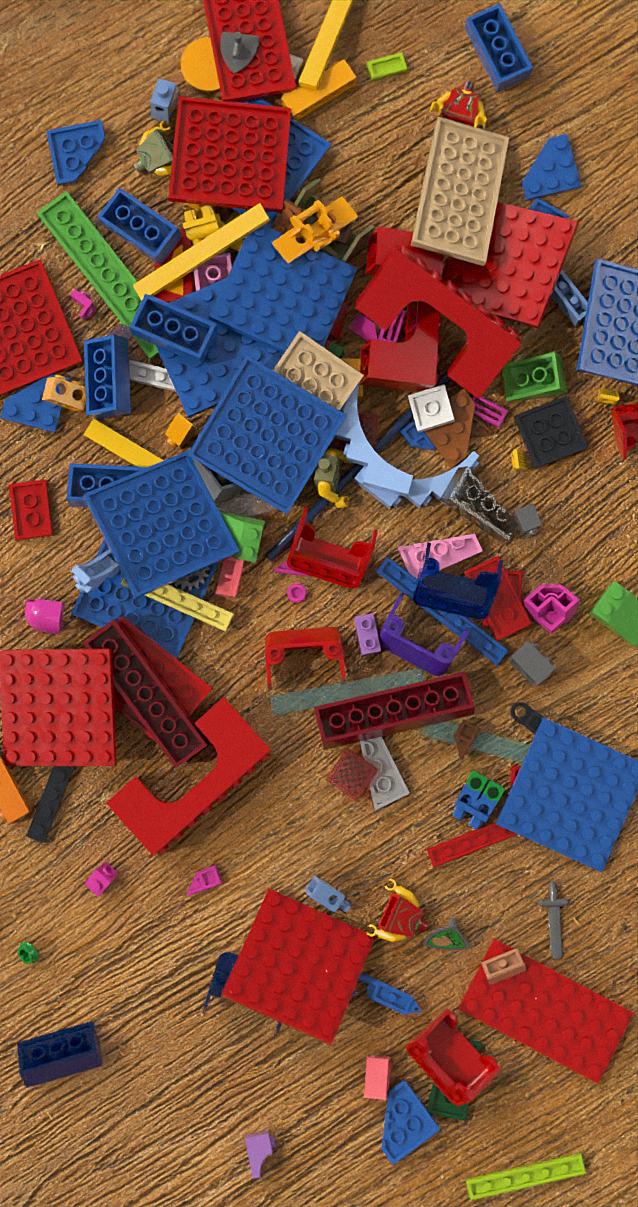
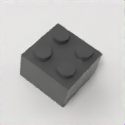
(531, 663)

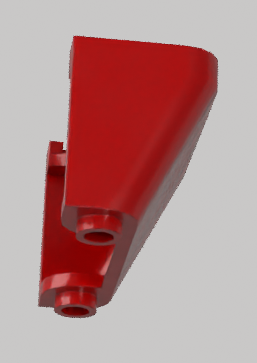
(451, 1059)

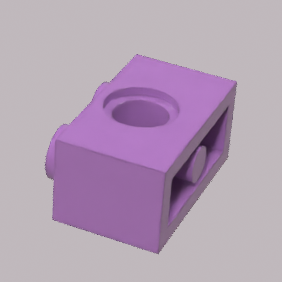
(367, 634)

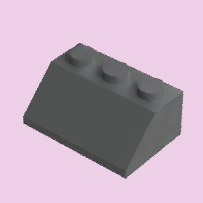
(217, 485)

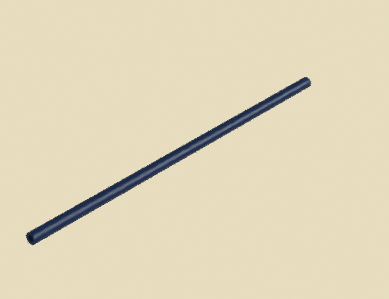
(348, 476)

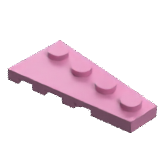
(445, 551)

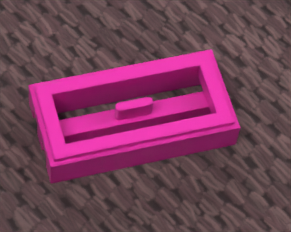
(392, 327)
(496, 423)

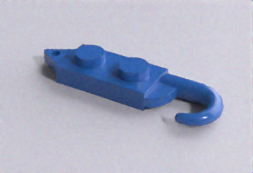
(389, 995)

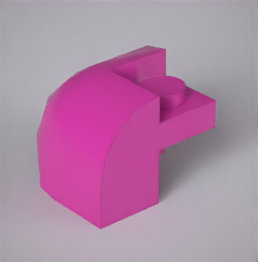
(551, 606)
(45, 615)

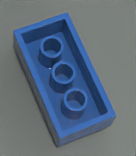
(498, 47)
(140, 226)
(173, 329)
(107, 376)
(89, 477)

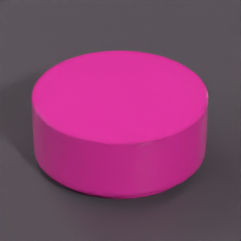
(296, 593)

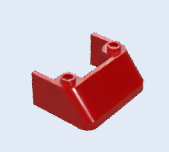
(625, 427)
(329, 560)
(280, 641)

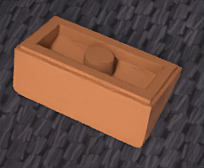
(503, 966)

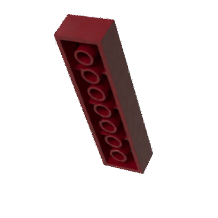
(149, 695)
(394, 710)

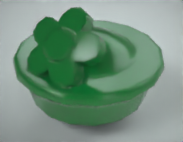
(27, 953)

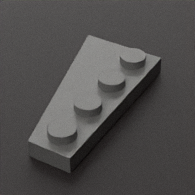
(387, 783)

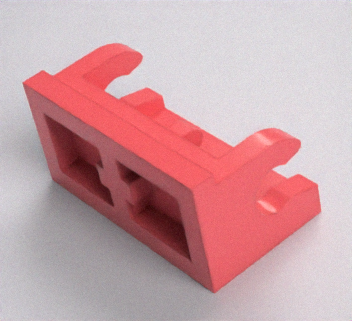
(230, 577)
(377, 1077)

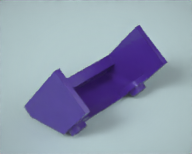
(434, 663)

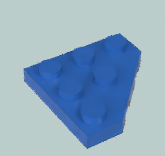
(74, 149)
(552, 170)
(30, 410)
(405, 1123)

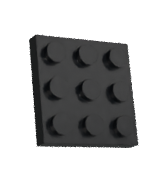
(550, 432)

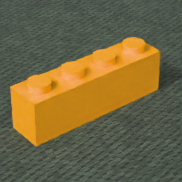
(333, 83)

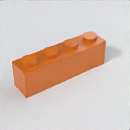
(11, 798)

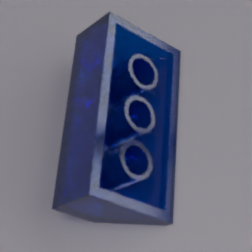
(59, 1054)

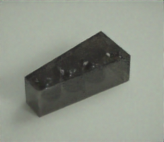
(476, 504)

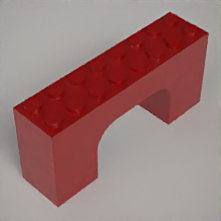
(408, 280)
(413, 362)
(159, 822)

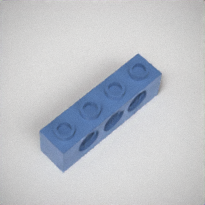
(569, 299)

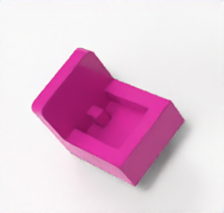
(83, 300)
(101, 878)

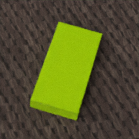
(387, 66)

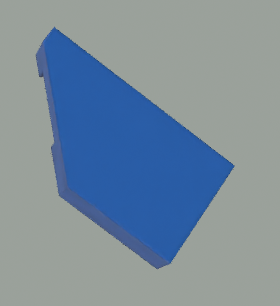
(417, 439)

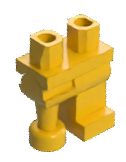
(198, 229)

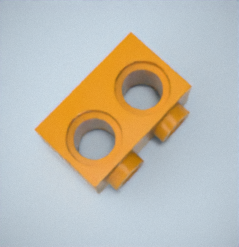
(65, 396)

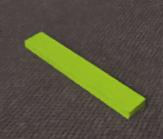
(525, 1176)

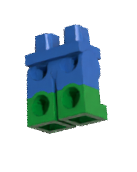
(477, 805)

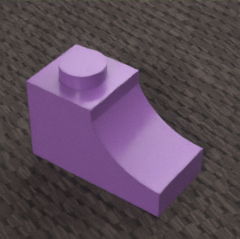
(258, 1147)

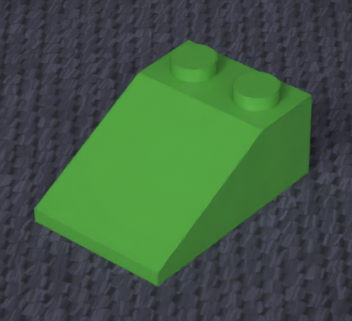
(534, 378)
(246, 533)
(618, 612)

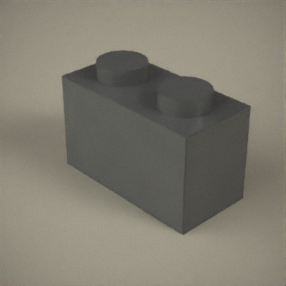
(527, 521)

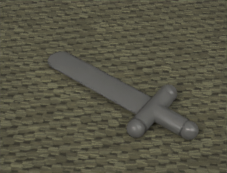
(554, 919)

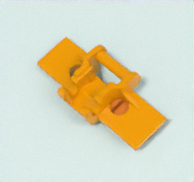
(319, 234)

